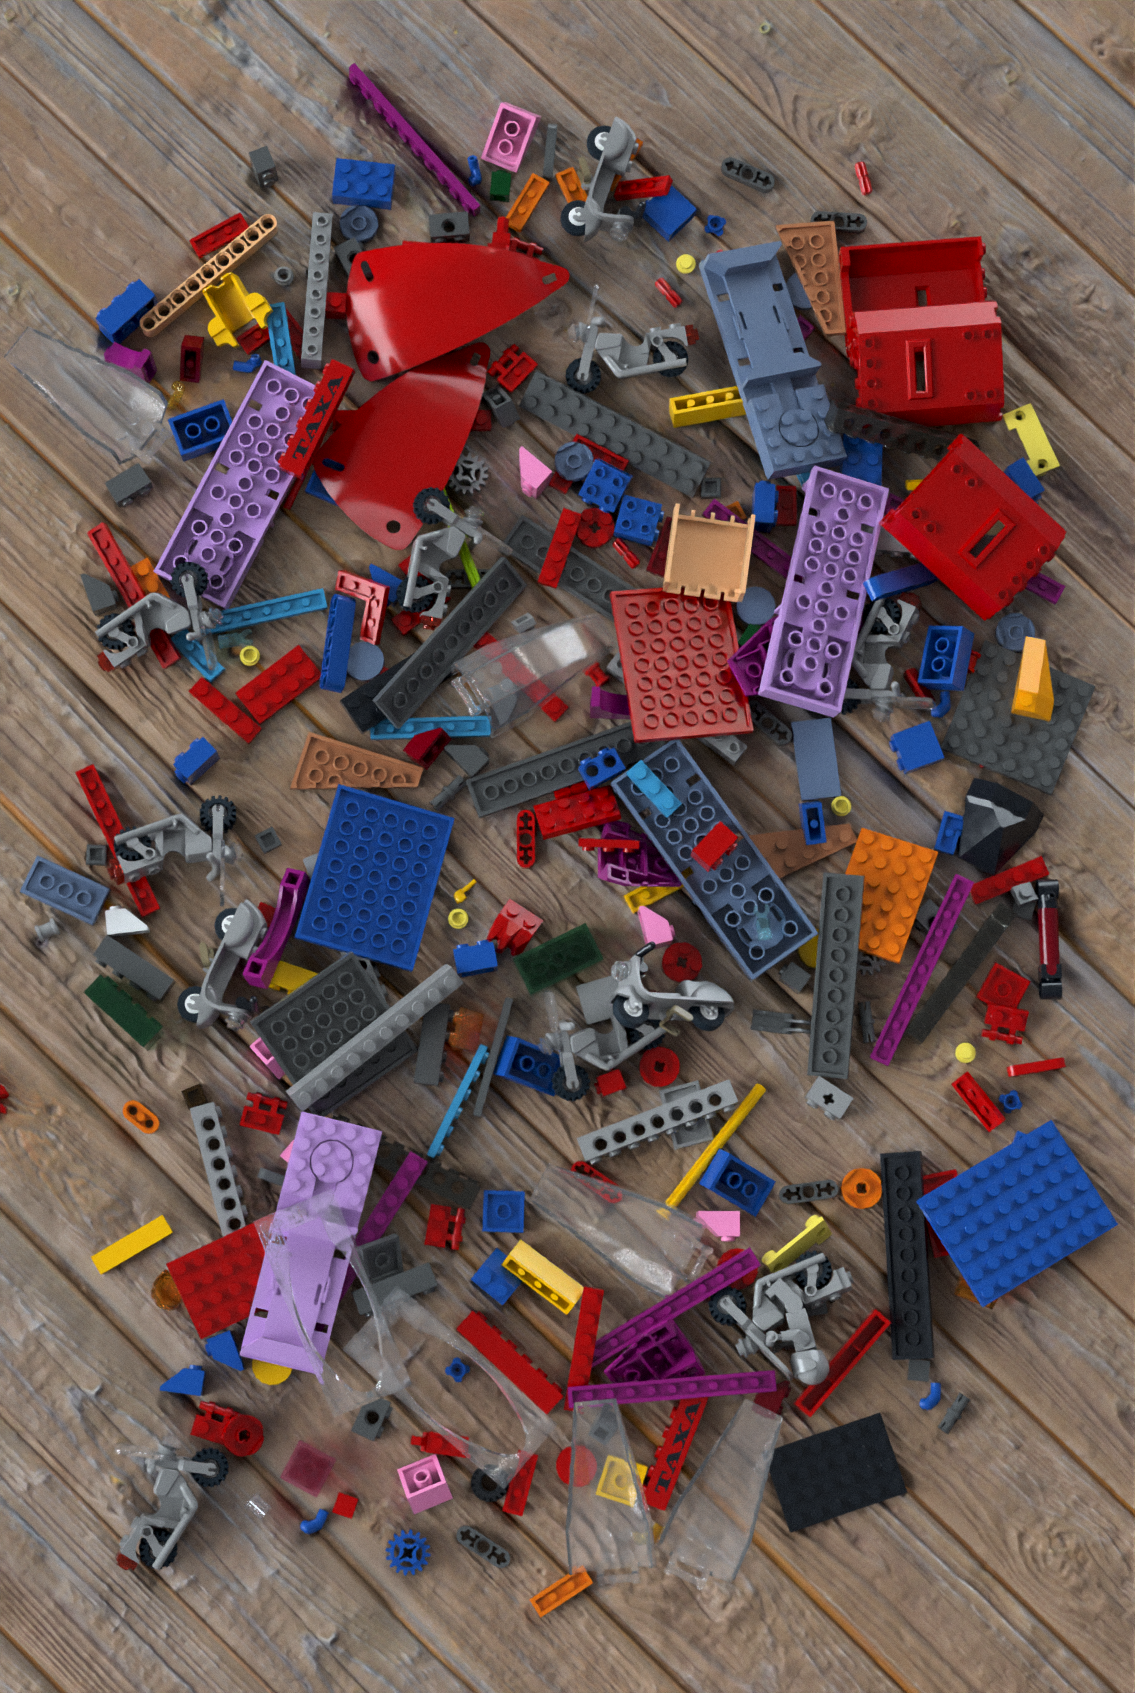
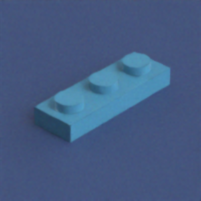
(653, 789)

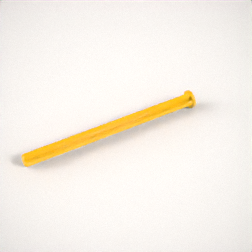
(718, 1142)

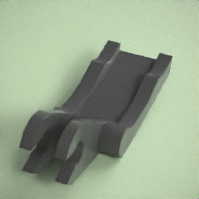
(777, 1022)

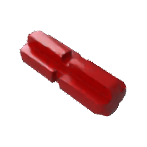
(864, 181)
(671, 295)
(623, 549)
(573, 789)

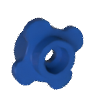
(715, 220)
(1016, 1103)
(463, 1369)

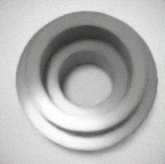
(283, 270)

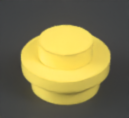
(685, 264)
(249, 656)
(841, 806)
(458, 918)
(965, 1052)

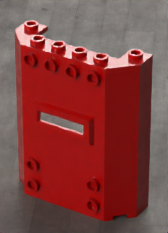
(894, 272)
(959, 362)
(956, 510)

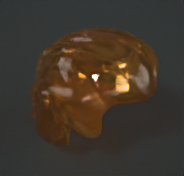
(165, 1292)

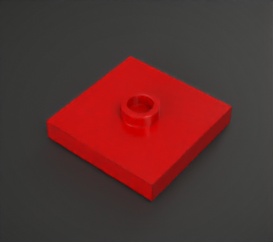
(1003, 987)

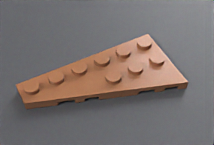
(816, 262)
(332, 762)
(788, 850)

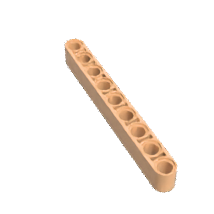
(212, 266)

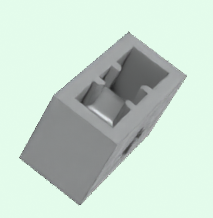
(838, 1097)

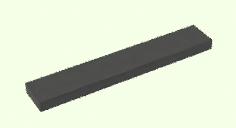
(492, 1057)

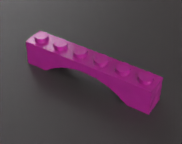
(265, 959)

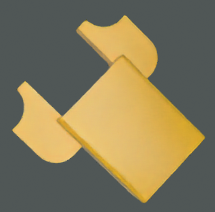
(234, 309)

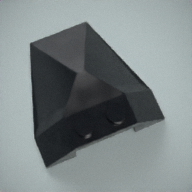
(995, 825)

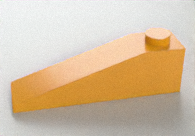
(1034, 688)

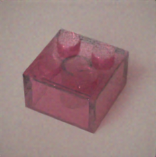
(308, 1468)

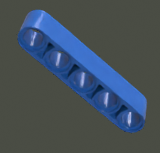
(898, 581)
(337, 643)

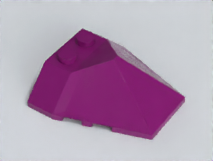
(750, 659)
(641, 868)
(657, 1355)

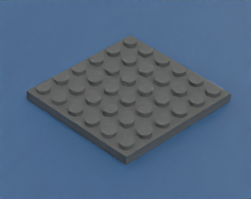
(1009, 743)
(320, 1020)

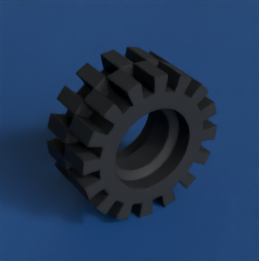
(481, 1493)

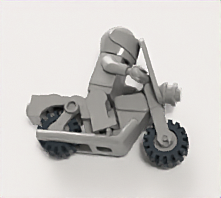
(771, 1298)

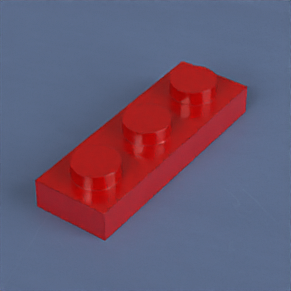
(643, 188)
(218, 235)
(608, 845)
(978, 1101)
(519, 1488)

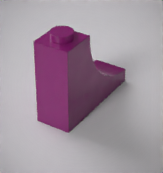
(137, 362)
(608, 705)

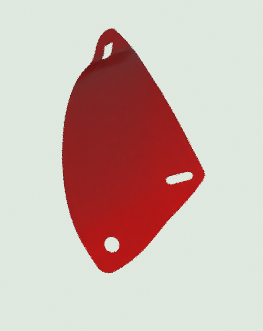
(436, 300)
(404, 443)

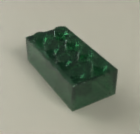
(558, 960)
(123, 1012)

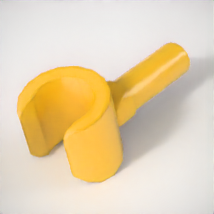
(459, 895)

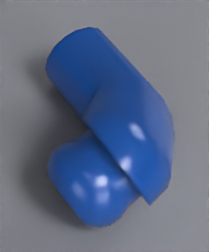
(475, 178)
(249, 366)
(944, 706)
(933, 1399)
(314, 1525)

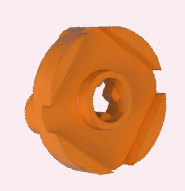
(861, 1200)

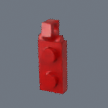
(435, 1443)

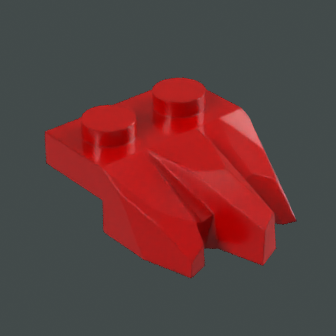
(513, 928)

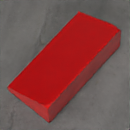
(911, 677)

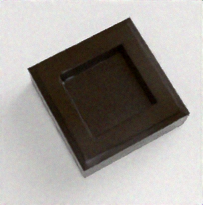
(194, 1096)

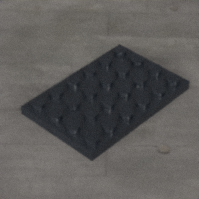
(835, 1472)

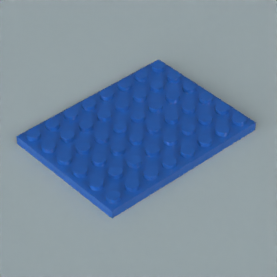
(374, 878)
(1016, 1213)

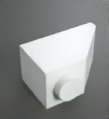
(122, 922)

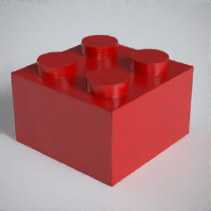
(714, 847)

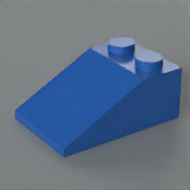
(527, 1065)
(737, 1182)

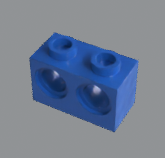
(604, 773)

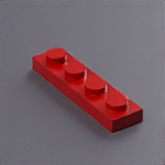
(559, 548)
(225, 710)
(1004, 881)

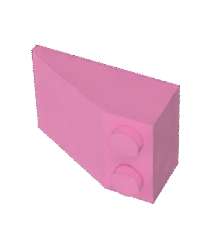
(510, 136)

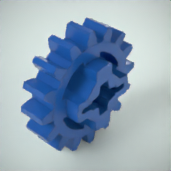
(413, 1560)

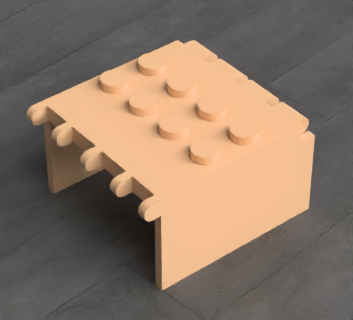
(708, 556)

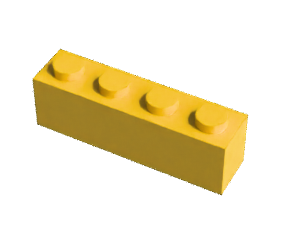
(706, 407)
(289, 977)
(543, 1276)

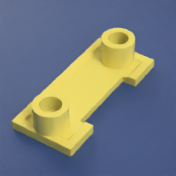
(1033, 439)
(816, 1232)

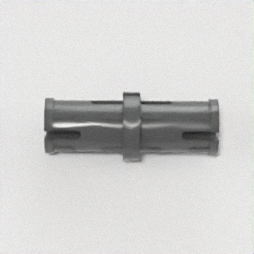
(448, 793)
(866, 1022)
(953, 1413)

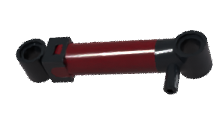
(1050, 968)

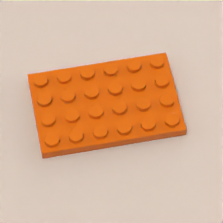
(893, 890)

